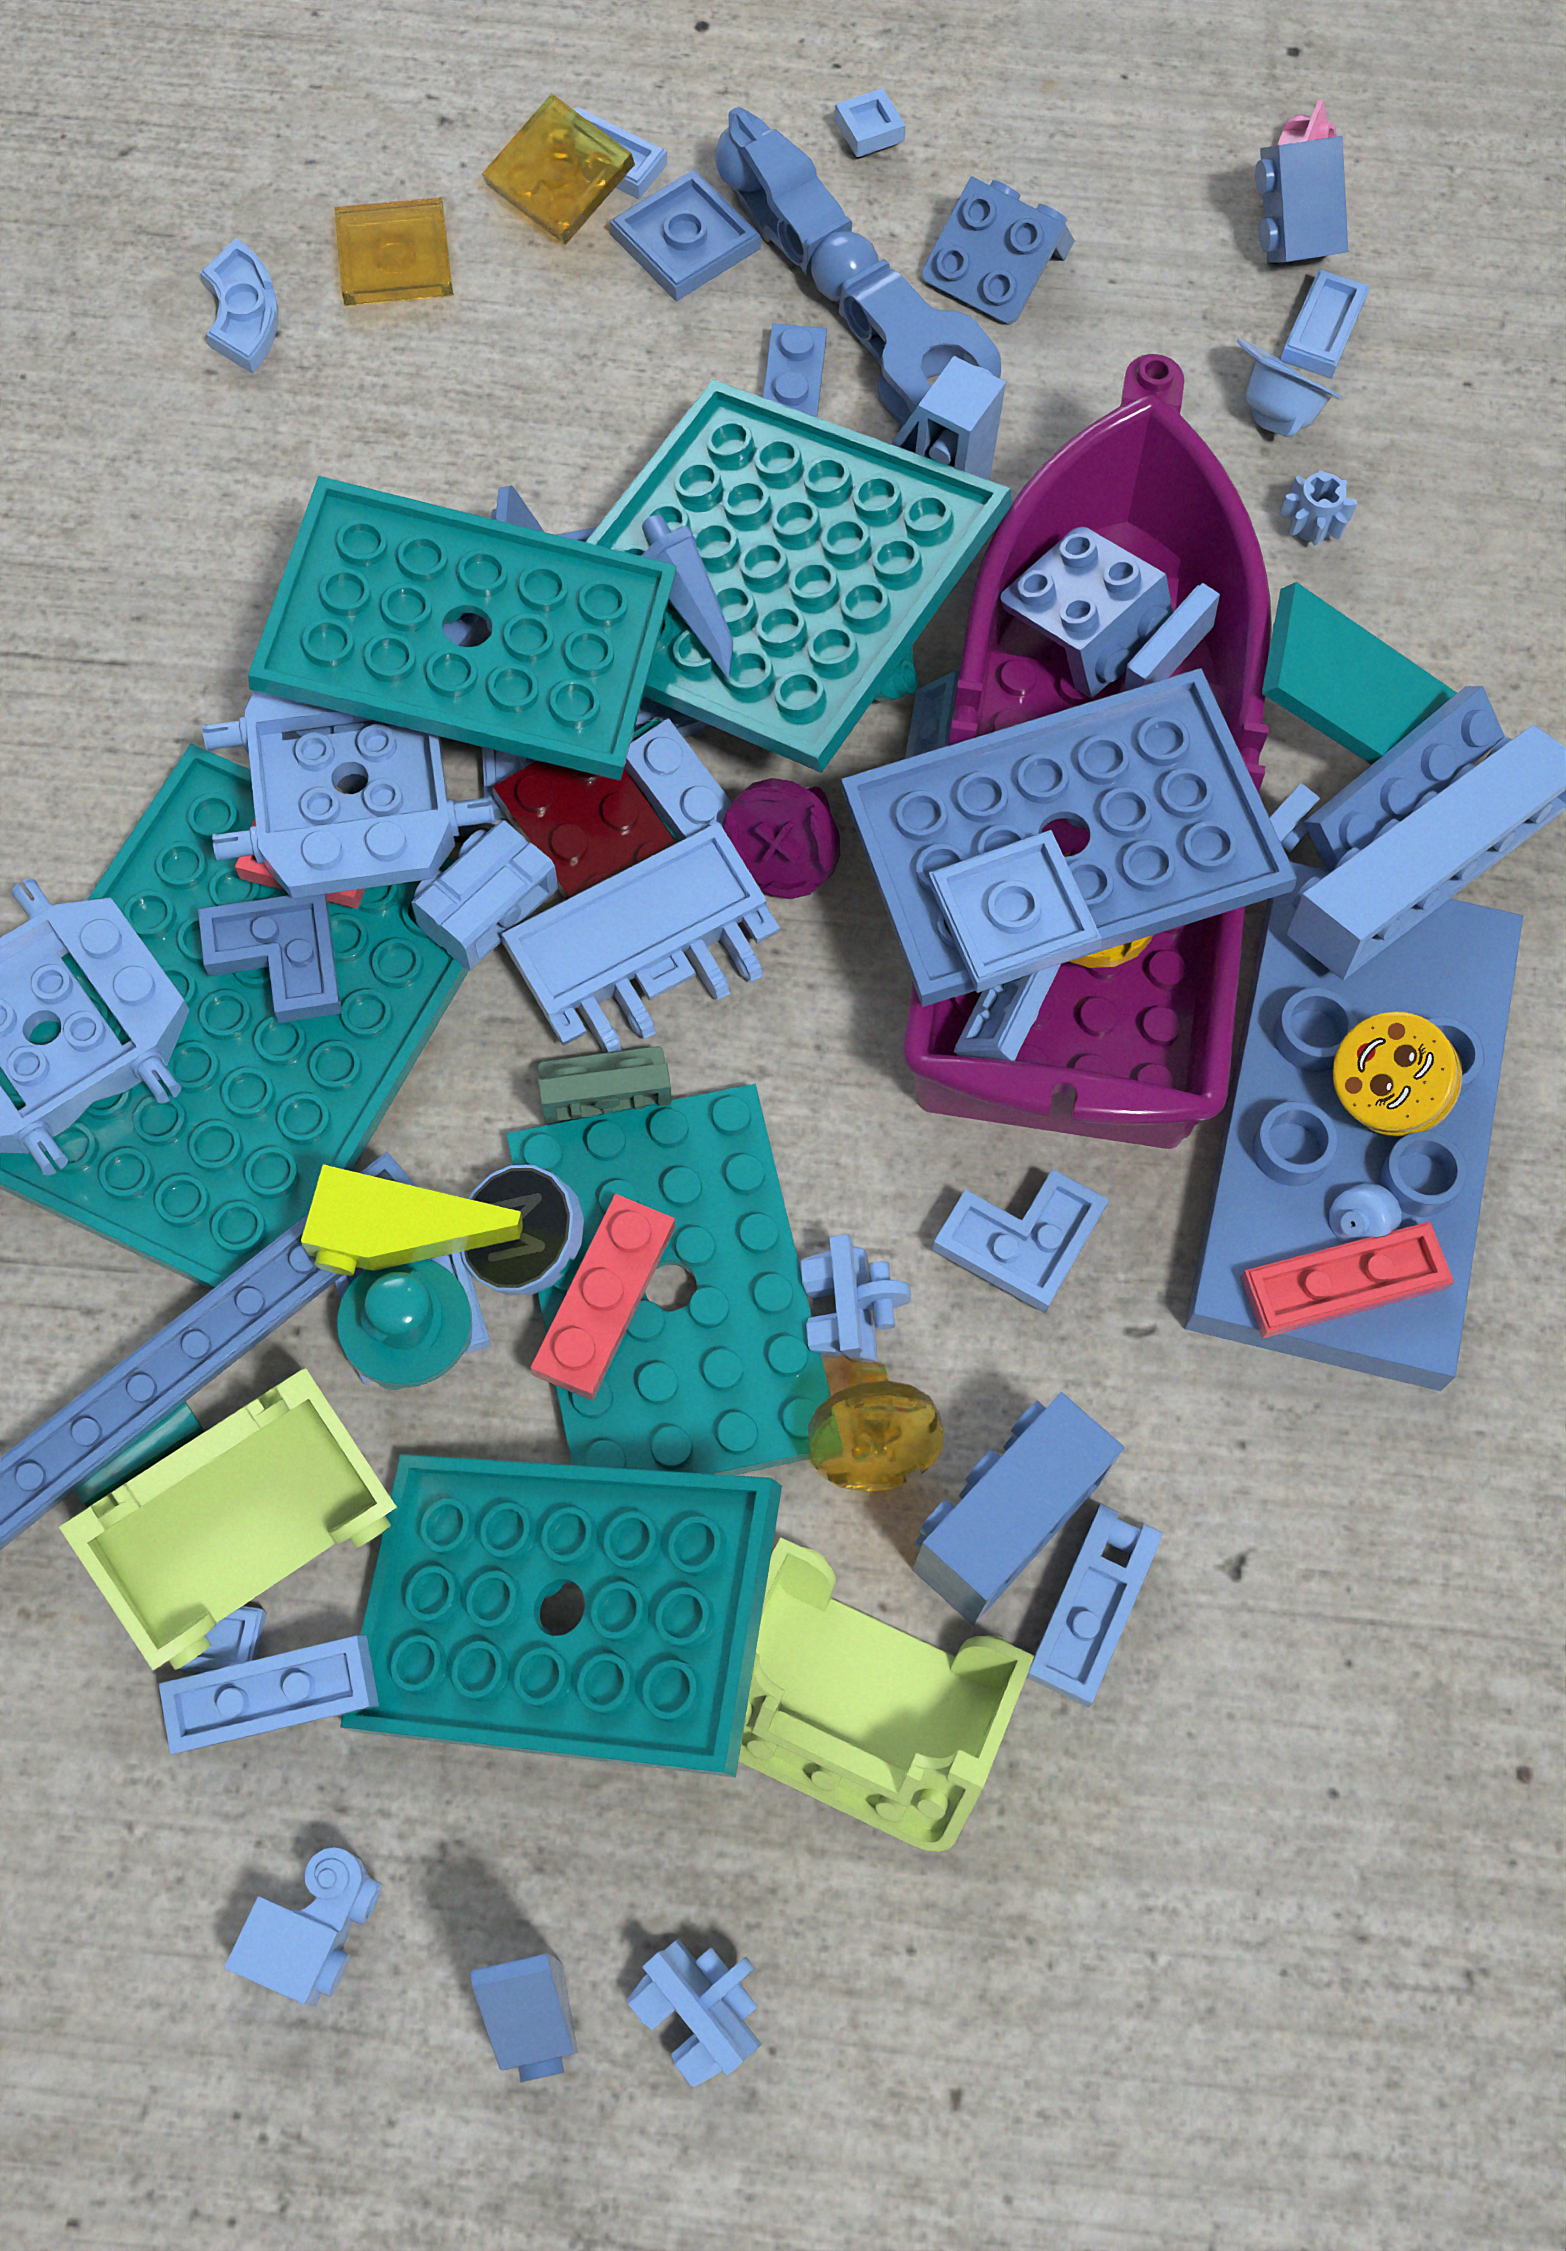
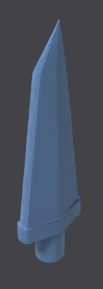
(691, 590)

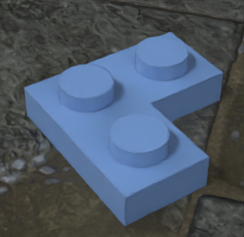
(288, 938)

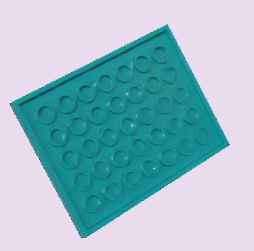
(260, 1099)

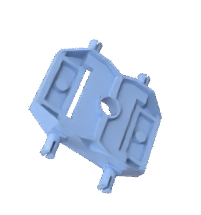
(334, 840)
(86, 1057)

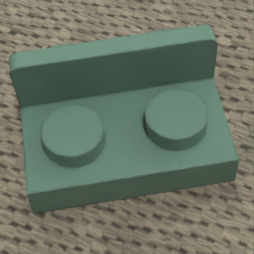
(603, 1083)

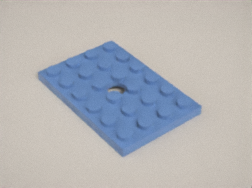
(1141, 770)

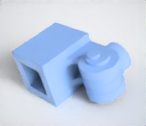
(303, 1948)

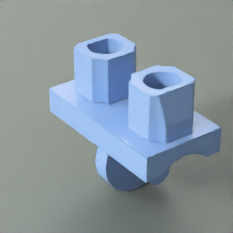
(846, 1275)
(709, 2003)

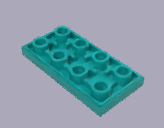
(1345, 677)

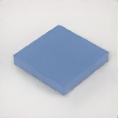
(685, 235)

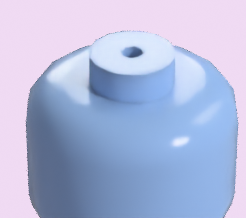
(1364, 1213)

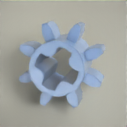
(1318, 507)

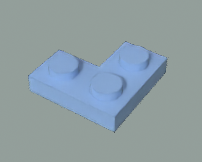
(1027, 1254)

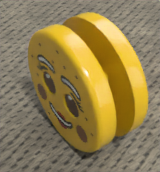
(1397, 1074)

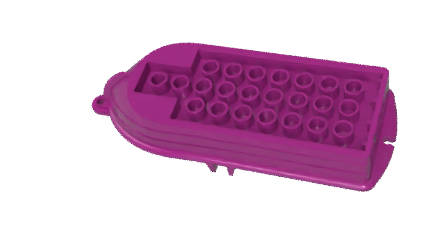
(1146, 1042)

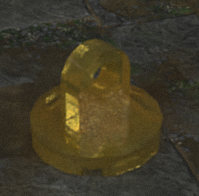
(874, 1431)

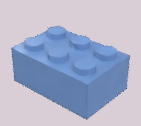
(1013, 1505)

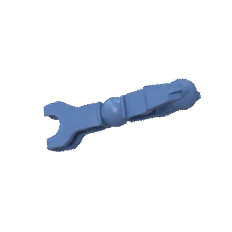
(881, 308)

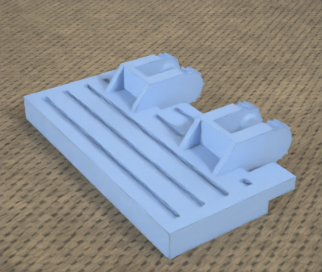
(639, 930)

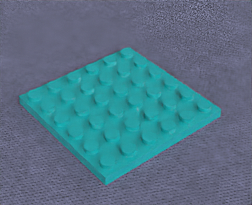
(818, 556)

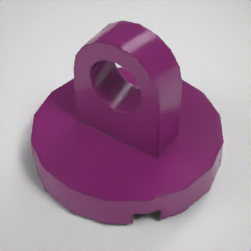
(784, 836)

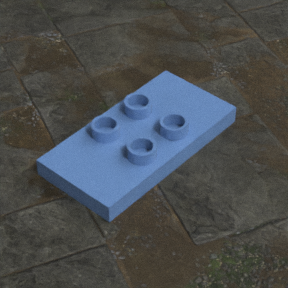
(1297, 1148)

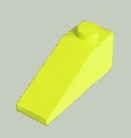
(390, 1224)

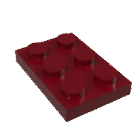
(582, 822)

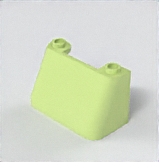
(228, 1519)
(872, 1711)

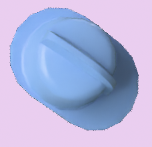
(1282, 396)

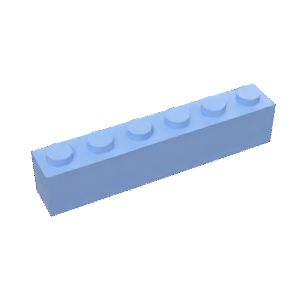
(1431, 853)

